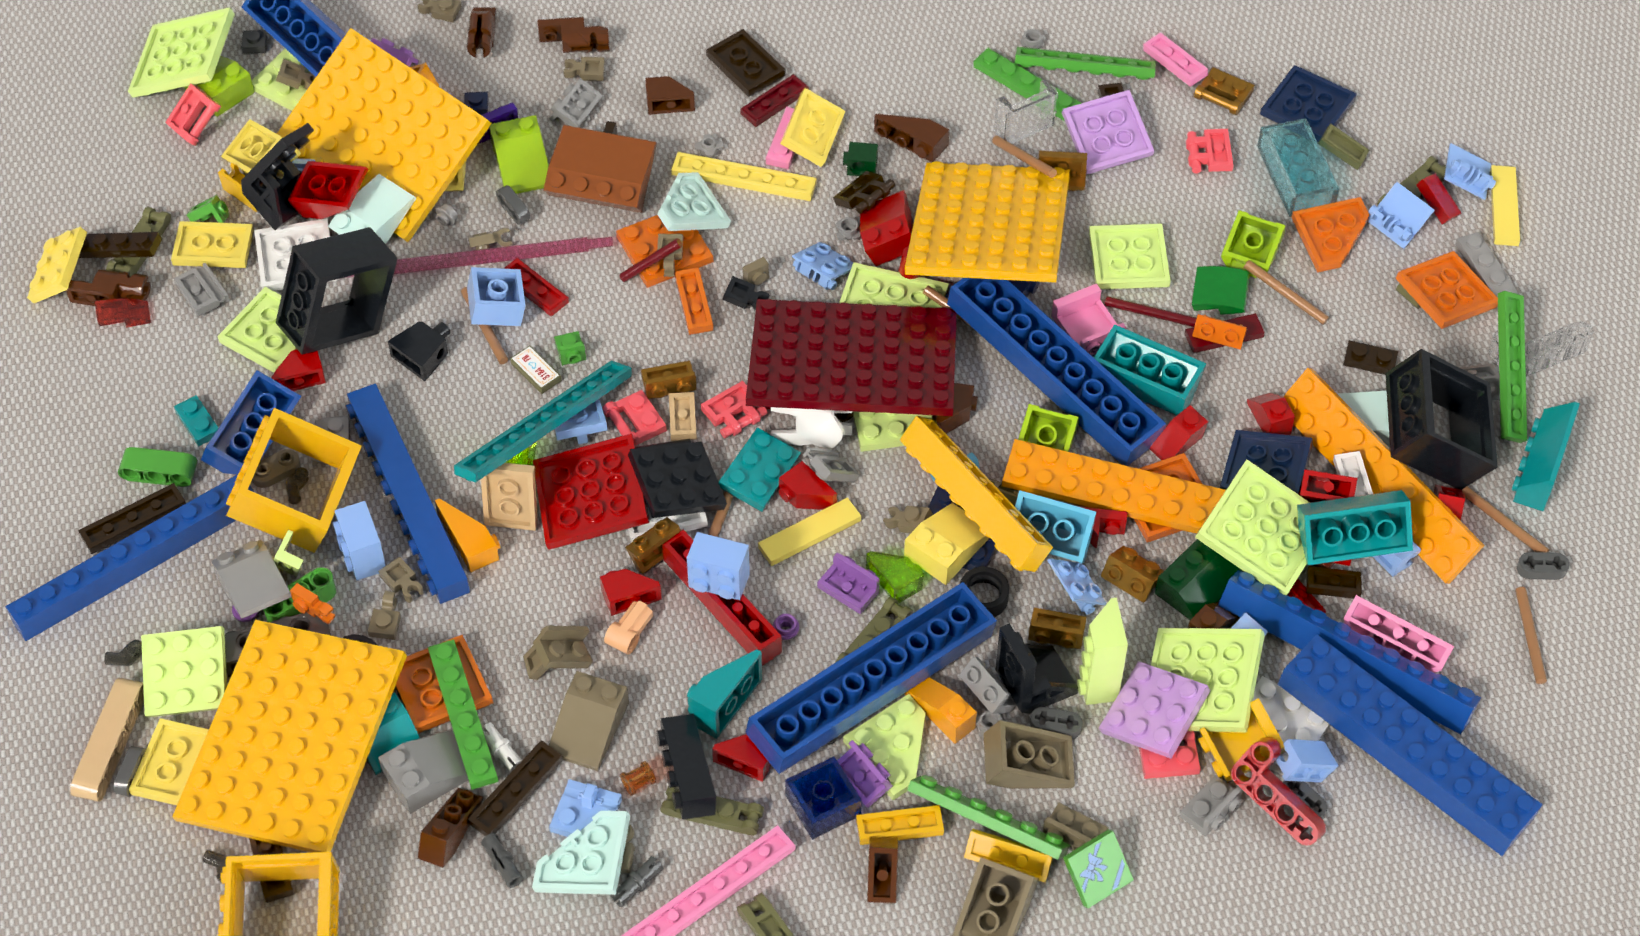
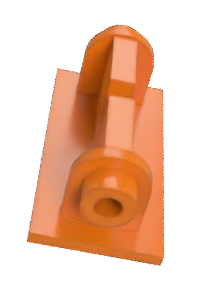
(1219, 331)

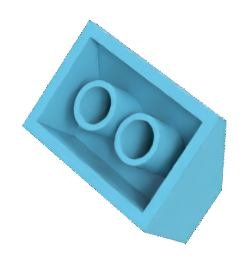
(1061, 524)

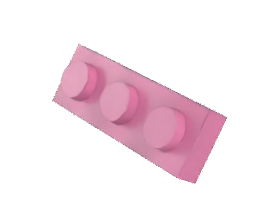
(1175, 59)
(778, 154)

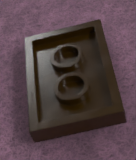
(745, 62)

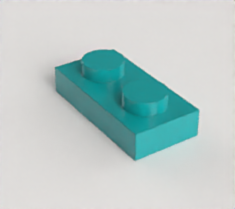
(196, 420)

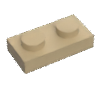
(682, 416)

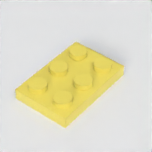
(812, 127)
(212, 244)
(56, 265)
(168, 761)

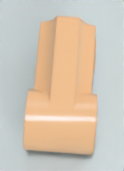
(626, 633)

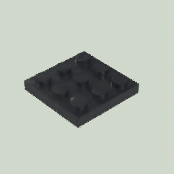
(677, 479)

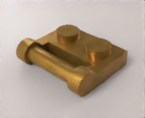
(1224, 90)

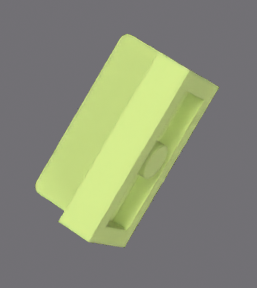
(285, 560)

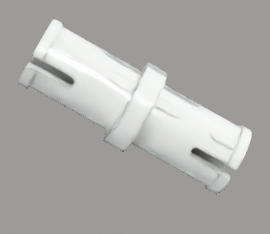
(501, 747)

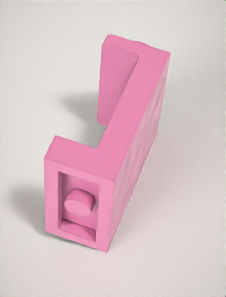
(1084, 317)

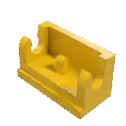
(232, 184)

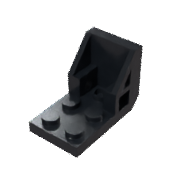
(268, 187)
(1031, 672)

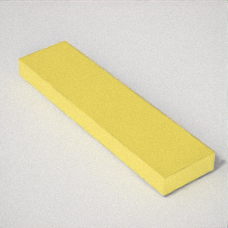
(1505, 206)
(809, 531)

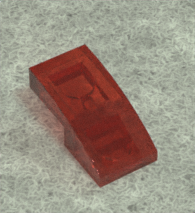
(131, 311)

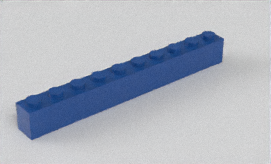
(408, 494)
(122, 562)
(1298, 624)

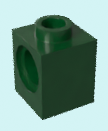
(860, 158)

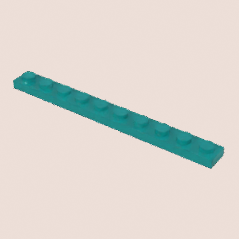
(542, 421)

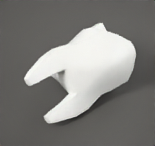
(813, 427)

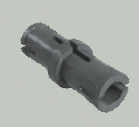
(502, 860)
(637, 881)

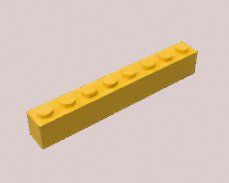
(976, 494)

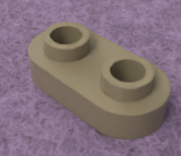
(276, 468)

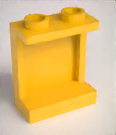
(1230, 746)

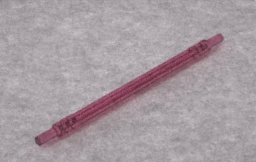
(499, 254)

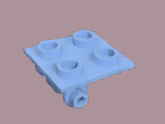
(1468, 171)
(1400, 215)
(822, 264)
(1078, 584)

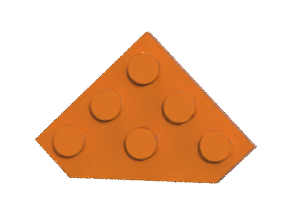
(1331, 231)

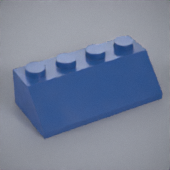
(236, 433)

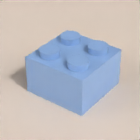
(496, 296)
(358, 540)
(718, 566)

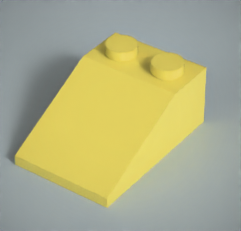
(251, 146)
(944, 543)

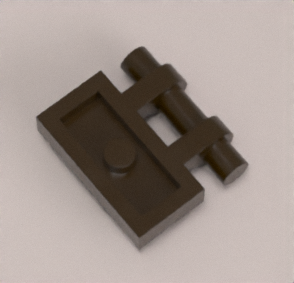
(864, 192)

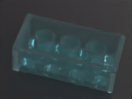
(1297, 165)

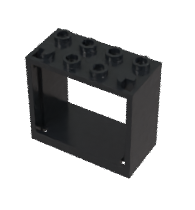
(328, 259)
(1413, 441)

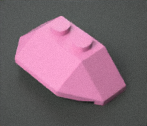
(1398, 634)

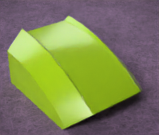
(1253, 241)
(1049, 428)

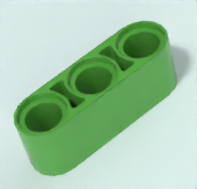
(157, 466)
(311, 582)

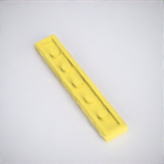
(746, 176)

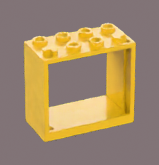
(275, 517)
(280, 867)

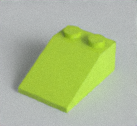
(229, 85)
(520, 153)

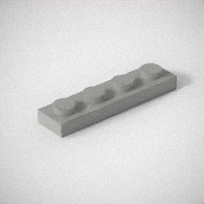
(1484, 263)

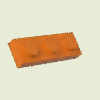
(693, 301)

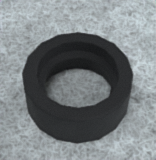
(993, 577)

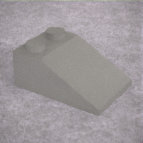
(250, 578)
(424, 769)

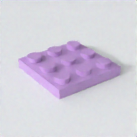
(1108, 131)
(1154, 709)

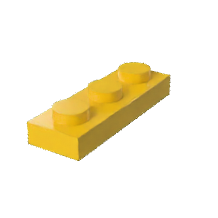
(900, 824)
(1008, 853)

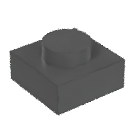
(254, 41)

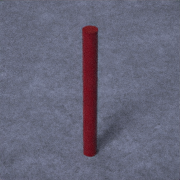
(1150, 311)

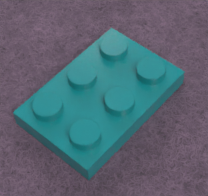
(757, 469)

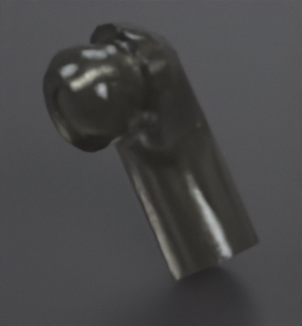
(295, 484)
(126, 656)
(215, 859)

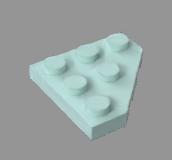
(692, 206)
(587, 858)

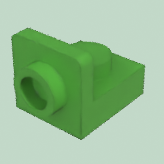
(208, 208)
(570, 348)

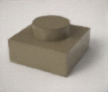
(756, 271)
(533, 664)

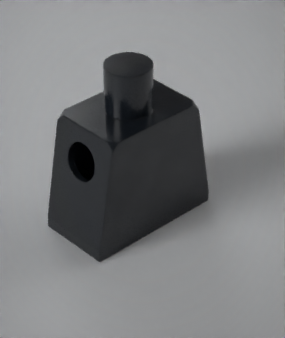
(420, 348)

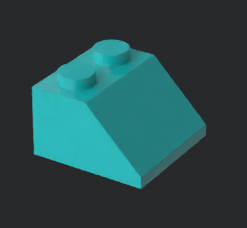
(393, 731)

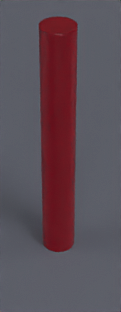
(651, 260)

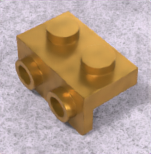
(1068, 160)
(668, 379)
(647, 548)
(1131, 573)
(1057, 628)

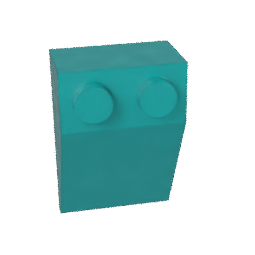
(724, 692)

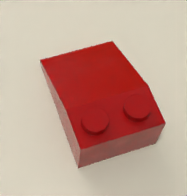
(326, 189)
(887, 228)

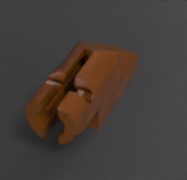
(481, 30)
(574, 34)
(109, 286)

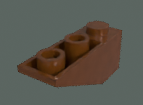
(915, 134)
(447, 828)

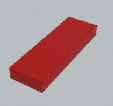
(539, 289)

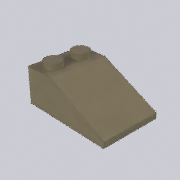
(589, 719)
(1027, 757)
(995, 901)

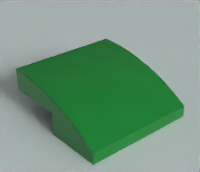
(1220, 289)

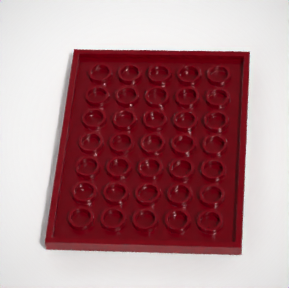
(852, 357)

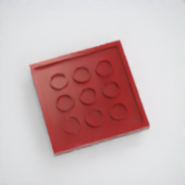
(589, 492)

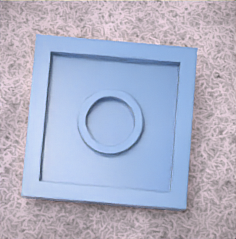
(585, 422)
(579, 805)

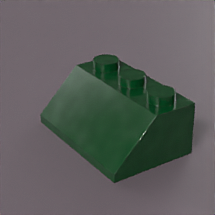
(1195, 579)

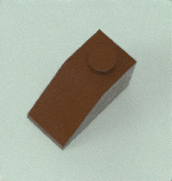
(668, 96)
(963, 405)
(1213, 617)
(882, 870)

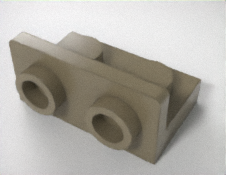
(563, 647)
(1072, 826)

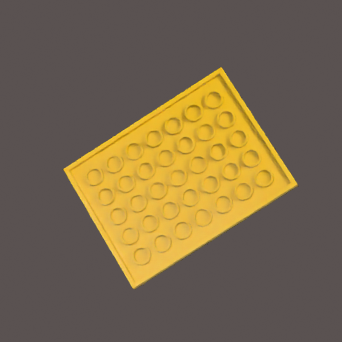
(388, 119)
(988, 222)
(290, 737)

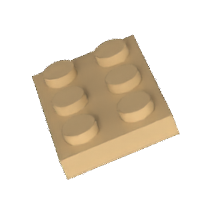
(510, 497)

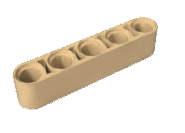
(108, 740)

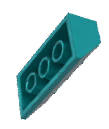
(1151, 369)
(1544, 456)
(1355, 527)

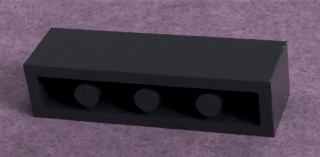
(687, 767)

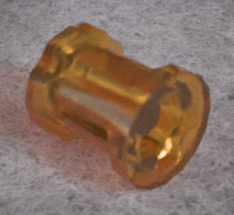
(638, 778)

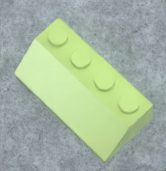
(1103, 656)

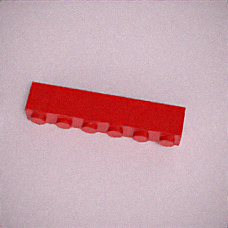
(736, 616)

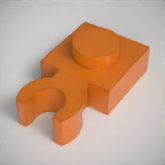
(309, 602)

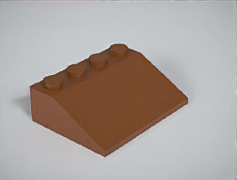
(600, 168)

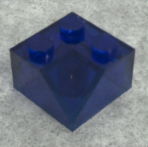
(823, 797)

